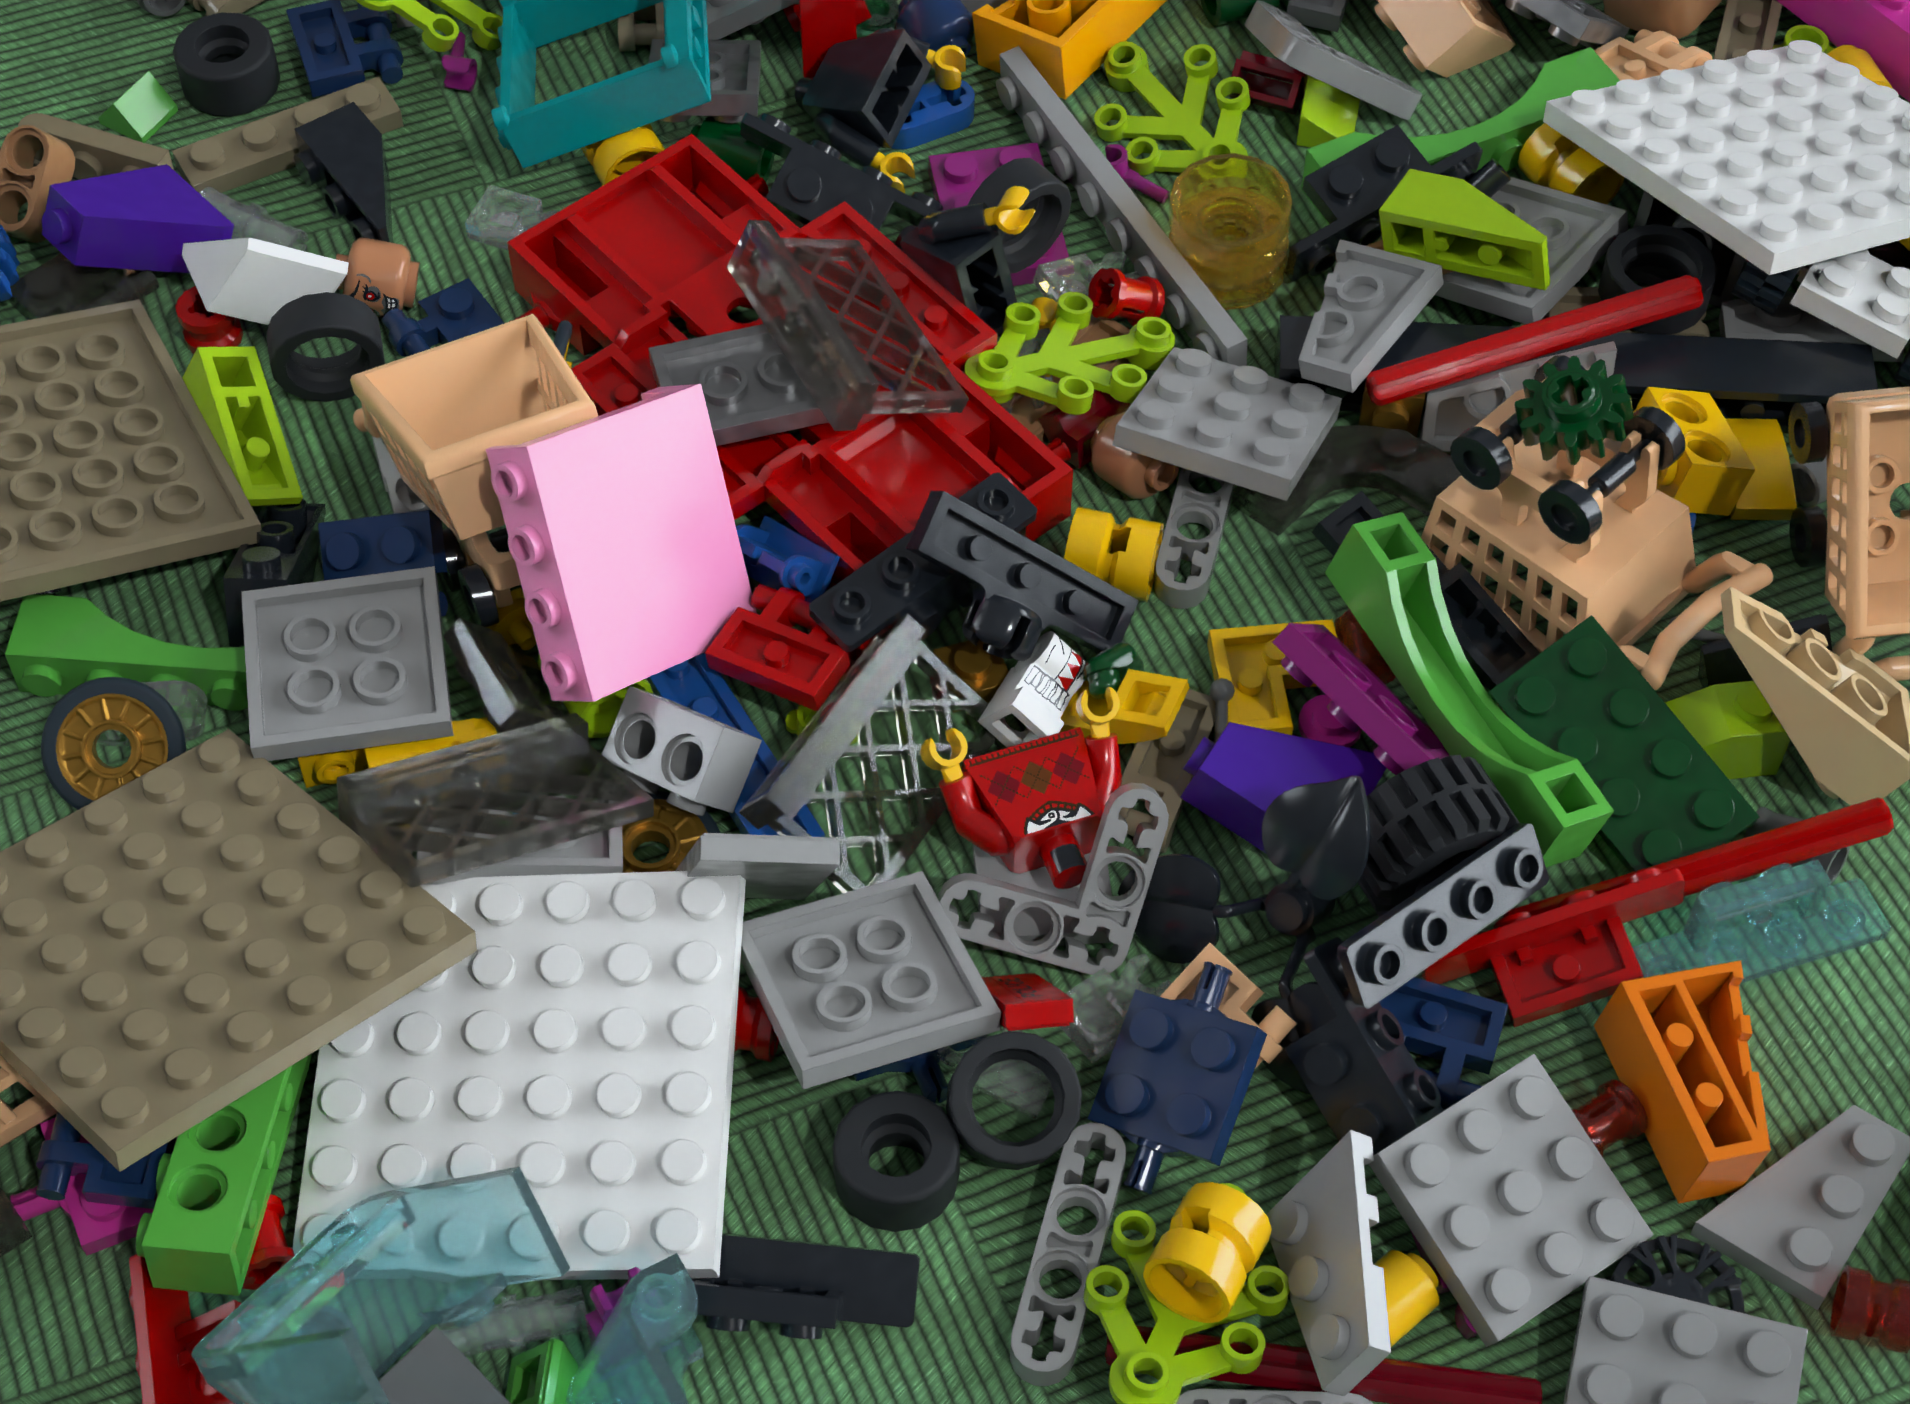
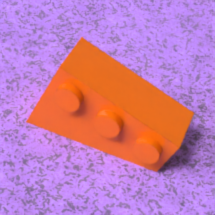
(1689, 1063)

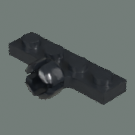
(1017, 583)

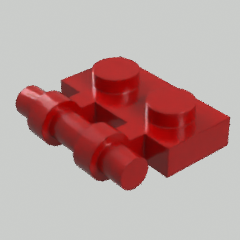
(774, 655)

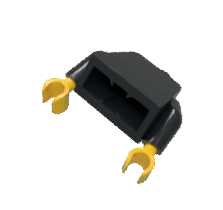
(868, 92)
(970, 257)

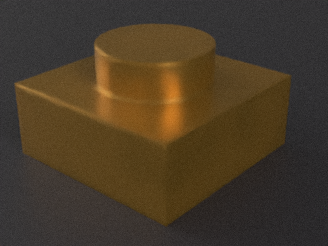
(1397, 415)
(975, 667)

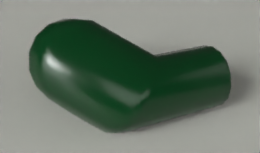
(1110, 668)

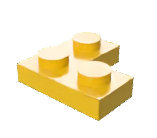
(1255, 670)

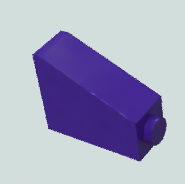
(131, 220)
(1254, 766)

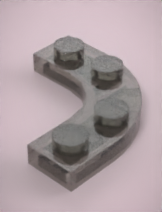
(1359, 458)

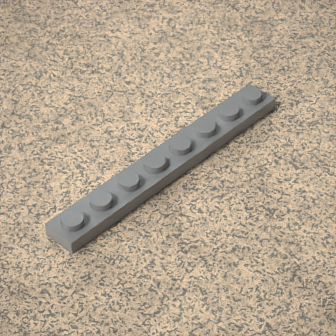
(1125, 219)

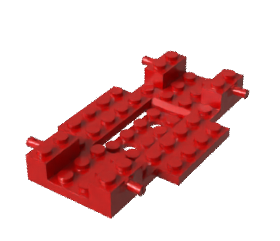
(661, 251)

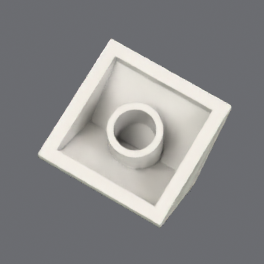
(257, 277)

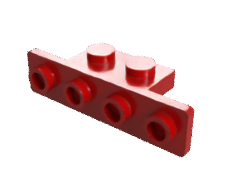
(1564, 953)
(167, 1340)

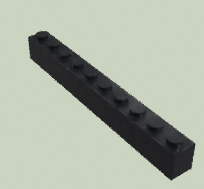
(1740, 374)

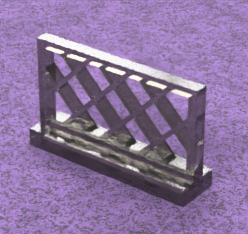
(822, 342)
(848, 715)
(501, 772)

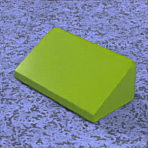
(1325, 114)

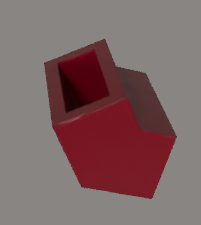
(1268, 91)
(1078, 430)

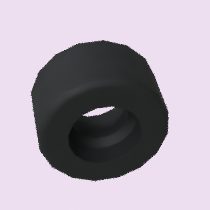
(226, 64)
(890, 1121)

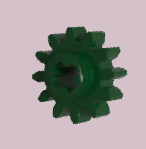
(1574, 410)

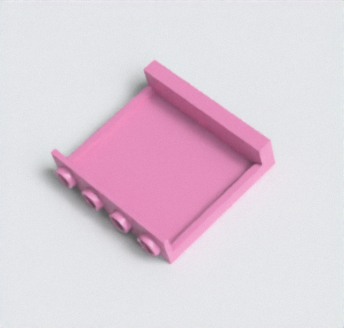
(622, 542)

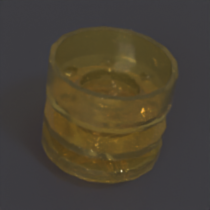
(1233, 226)

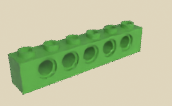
(229, 1173)

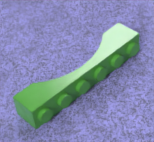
(1498, 136)
(1398, 600)
(71, 641)

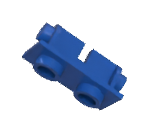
(786, 558)

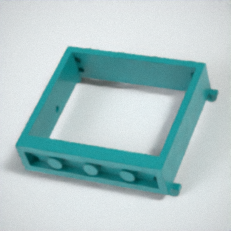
(605, 107)

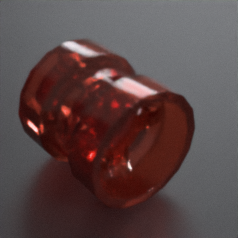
(1871, 1310)

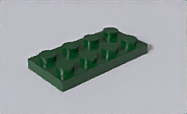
(1651, 770)

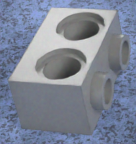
(681, 751)

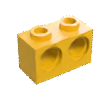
(1713, 464)

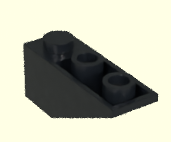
(350, 167)
(281, 557)

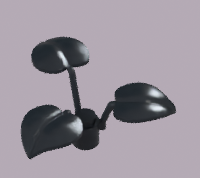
(1317, 836)

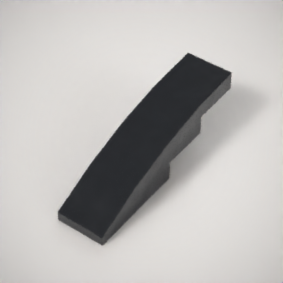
(1484, 631)

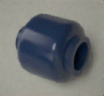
(937, 22)

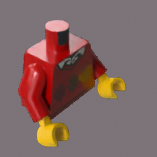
(1037, 798)

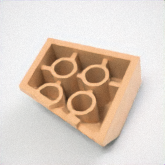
(1447, 33)

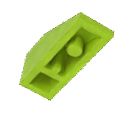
(1462, 231)
(243, 420)
(1734, 728)

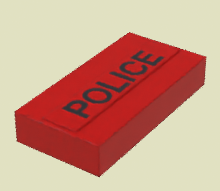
(1029, 1002)

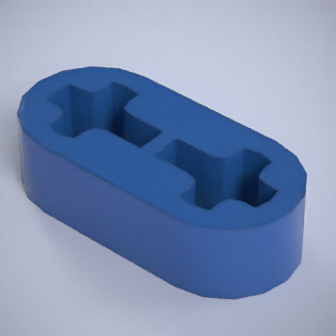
(936, 115)

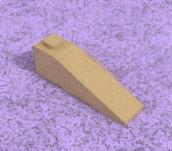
(1835, 708)

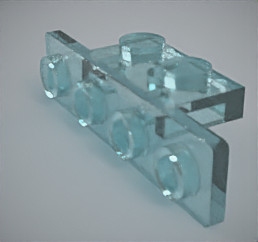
(1769, 924)

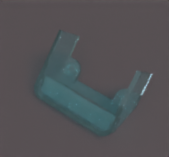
(375, 1286)

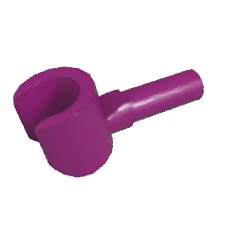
(460, 70)
(1118, 159)

